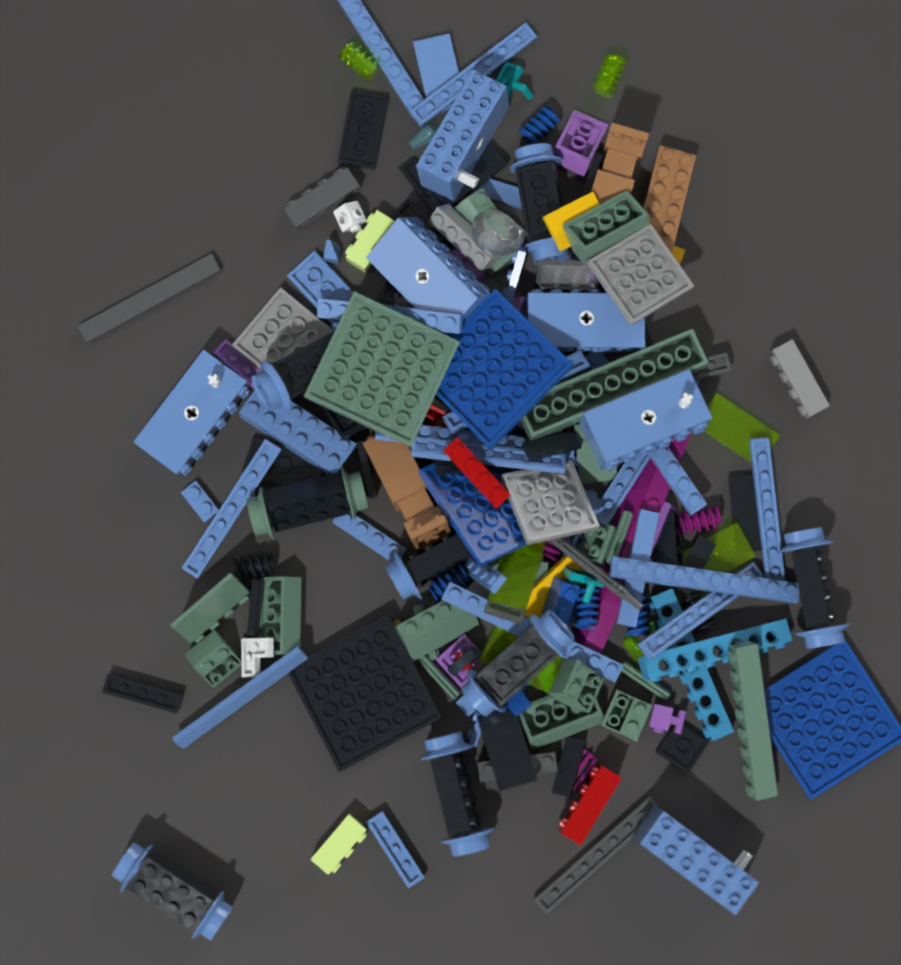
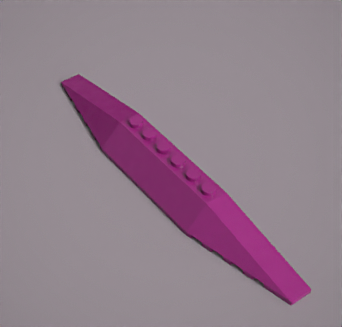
(646, 494)

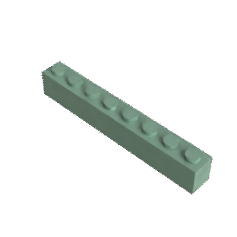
(752, 720)

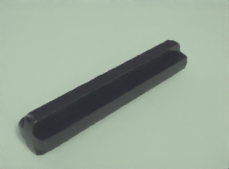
(255, 607)

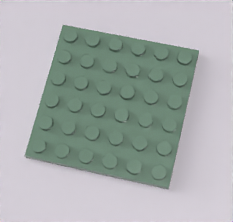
(382, 369)

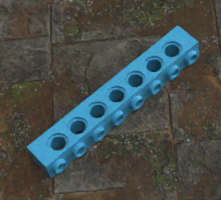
(650, 669)
(722, 726)

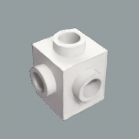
(350, 216)

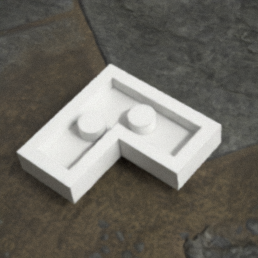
(251, 651)

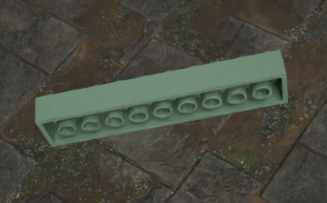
(572, 398)

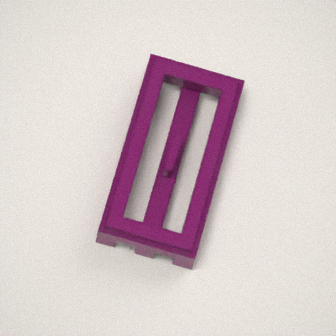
(590, 766)

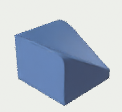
(332, 252)

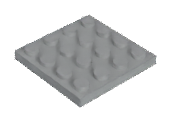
(640, 274)
(279, 330)
(549, 504)

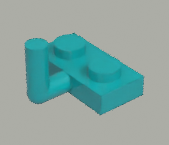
(509, 77)
(575, 576)

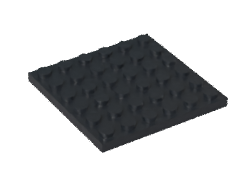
(364, 693)

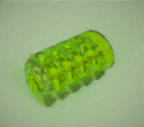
(358, 61)
(608, 75)

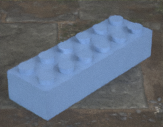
(300, 433)

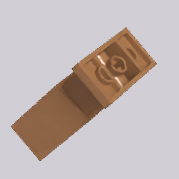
(623, 148)
(407, 492)

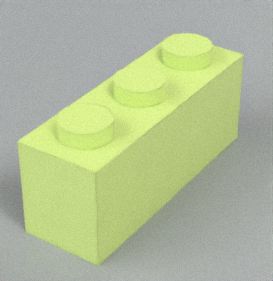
(367, 239)
(339, 844)

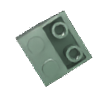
(597, 543)
(213, 659)
(576, 685)
(626, 715)

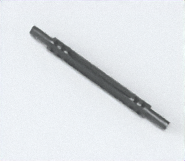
(598, 573)

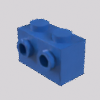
(561, 598)

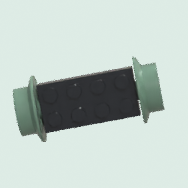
(306, 502)

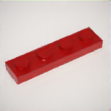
(476, 472)

